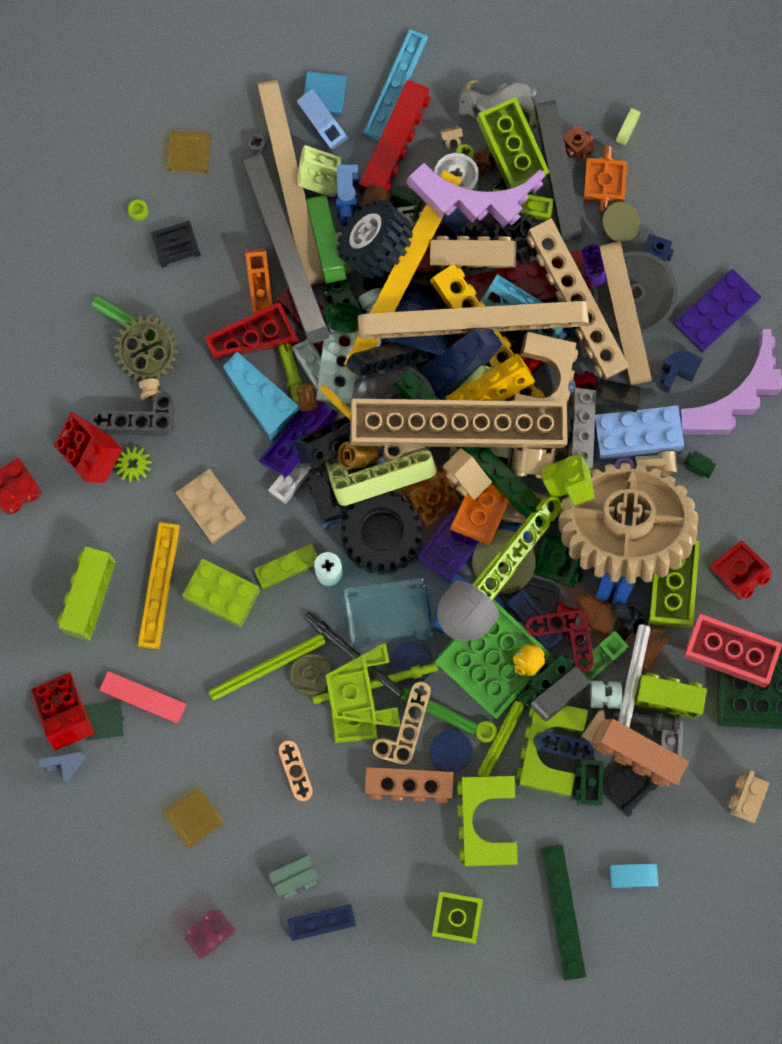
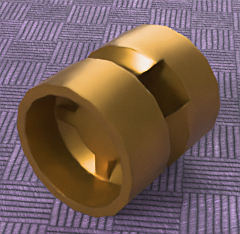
(357, 456)

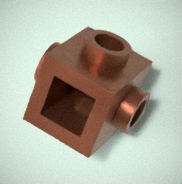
(578, 143)

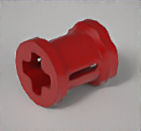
(561, 607)

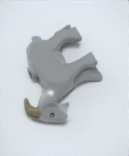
(470, 99)

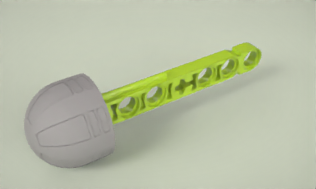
(468, 609)

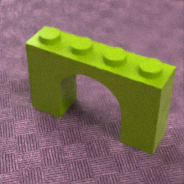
(536, 774)
(476, 850)

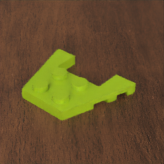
(352, 693)

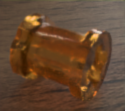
(306, 397)

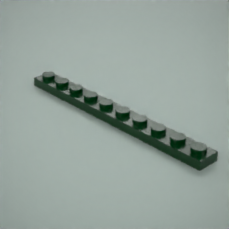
(493, 467)

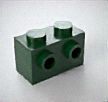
(589, 783)

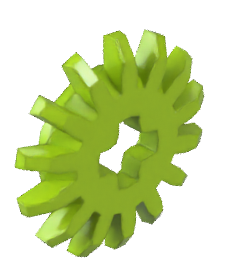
(132, 472)

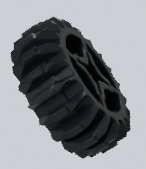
(521, 241)

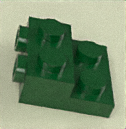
(556, 564)

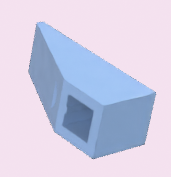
(322, 119)

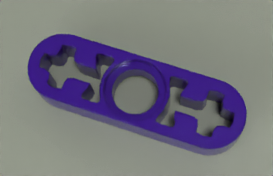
(594, 265)

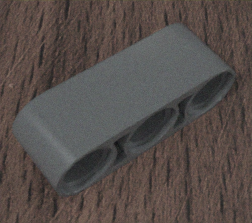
(561, 694)

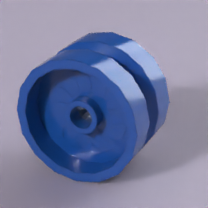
(621, 588)

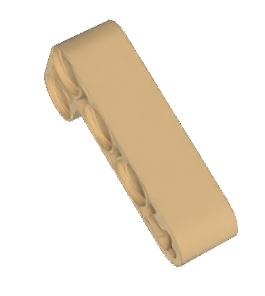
(408, 721)

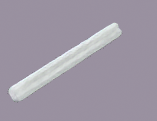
(634, 675)

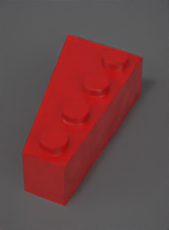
(253, 334)

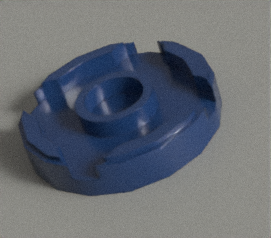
(410, 655)
(450, 751)

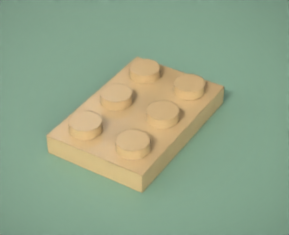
(211, 506)

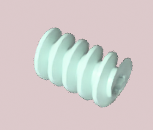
(321, 564)

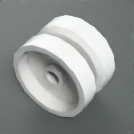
(460, 166)

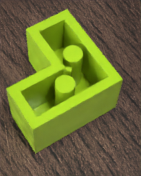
(569, 477)

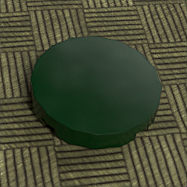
(342, 317)

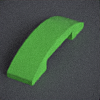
(604, 655)

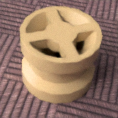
(149, 389)

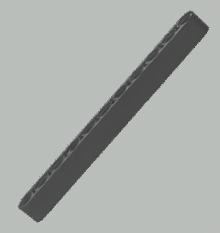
(285, 249)

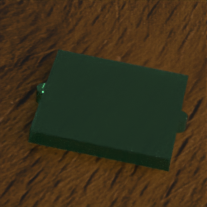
(106, 720)

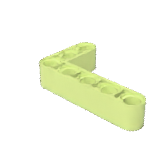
(379, 478)

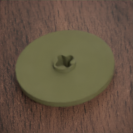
(484, 554)

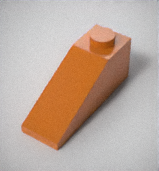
(259, 279)

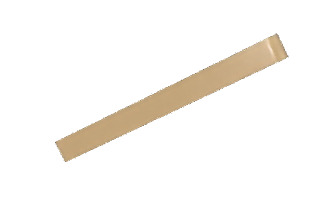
(288, 175)
(467, 319)

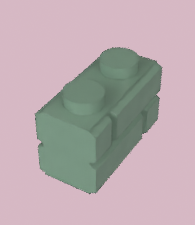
(294, 876)

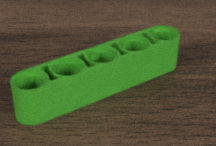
(325, 239)

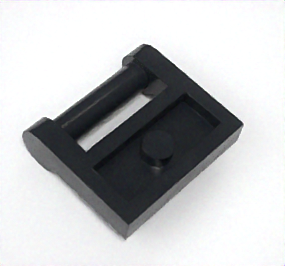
(174, 237)
(622, 783)

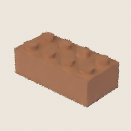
(639, 752)

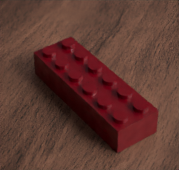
(526, 276)

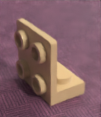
(749, 797)

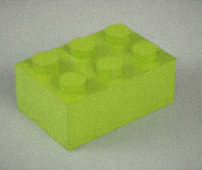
(221, 593)
(670, 696)

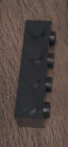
(323, 443)

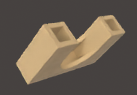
(558, 355)

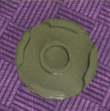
(620, 222)
(309, 674)

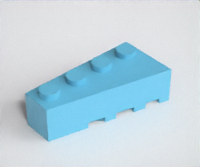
(263, 398)

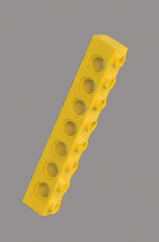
(467, 293)

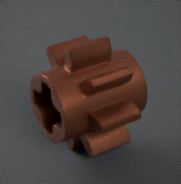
(484, 161)

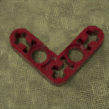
(582, 629)

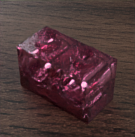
(213, 938)

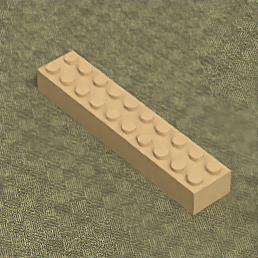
(458, 423)

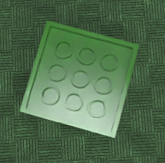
(486, 664)

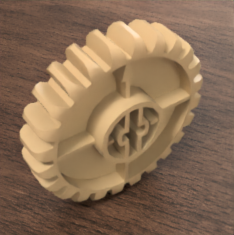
(660, 528)

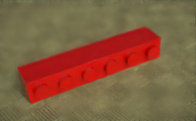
(396, 136)

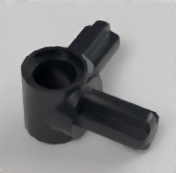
(630, 619)

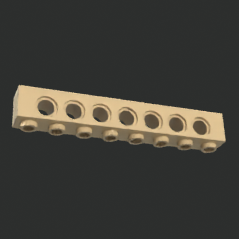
(548, 232)

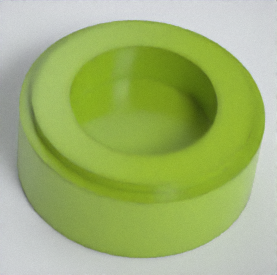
(138, 210)
(486, 732)

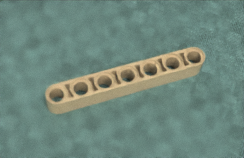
(625, 313)

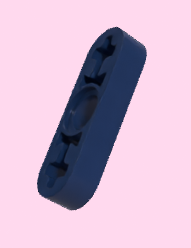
(555, 748)

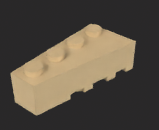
(473, 253)

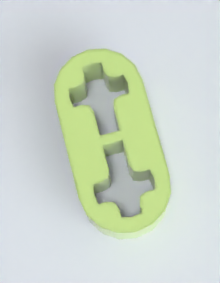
(628, 126)

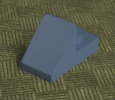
(68, 763)

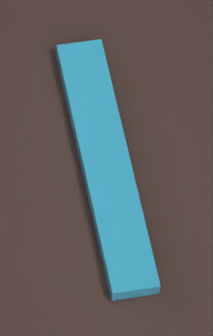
(399, 74)

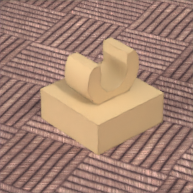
(451, 133)

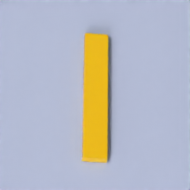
(158, 586)

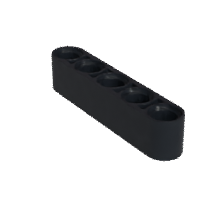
(385, 359)

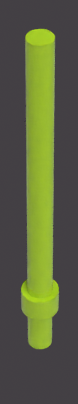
(415, 672)

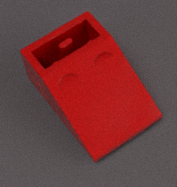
(87, 449)
(62, 711)

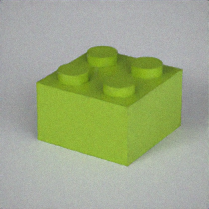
(457, 917)

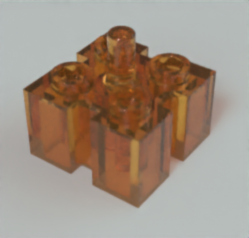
(431, 496)

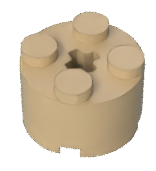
(531, 460)

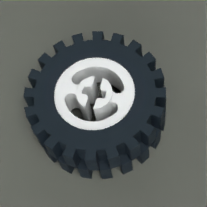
(374, 239)

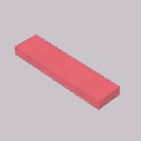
(143, 697)

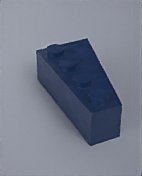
(459, 361)

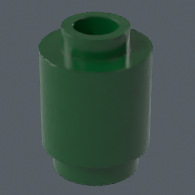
(405, 197)
(699, 464)

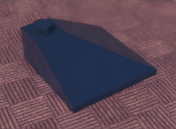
(435, 343)

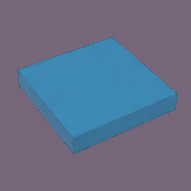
(329, 89)

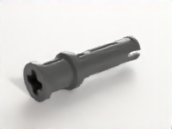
(658, 720)

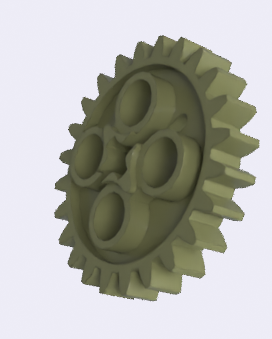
(140, 331)

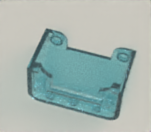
(387, 612)

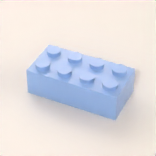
(638, 433)

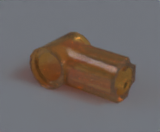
(652, 649)

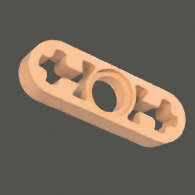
(306, 784)

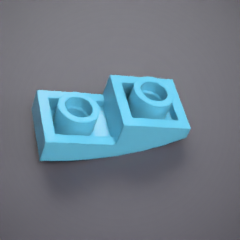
(634, 875)

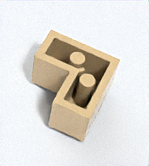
(466, 474)

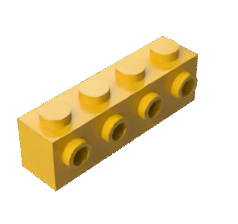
(497, 383)

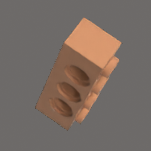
(375, 776)

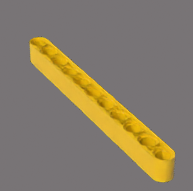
(403, 272)

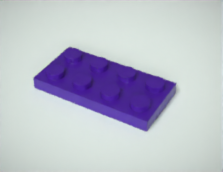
(717, 310)
(283, 454)
(447, 549)

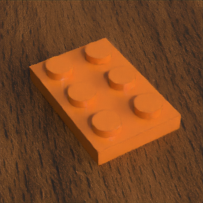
(481, 516)

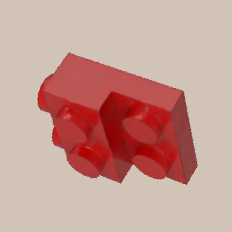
(16, 487)
(741, 570)

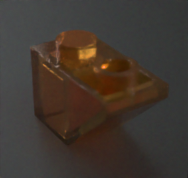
(599, 615)

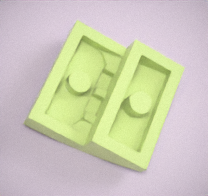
(318, 171)

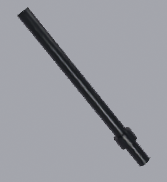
(323, 629)

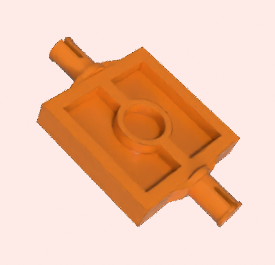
(605, 179)

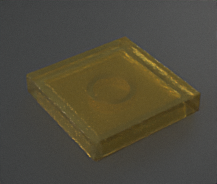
(189, 152)
(193, 817)

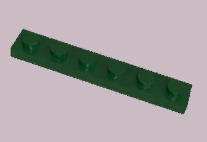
(563, 912)

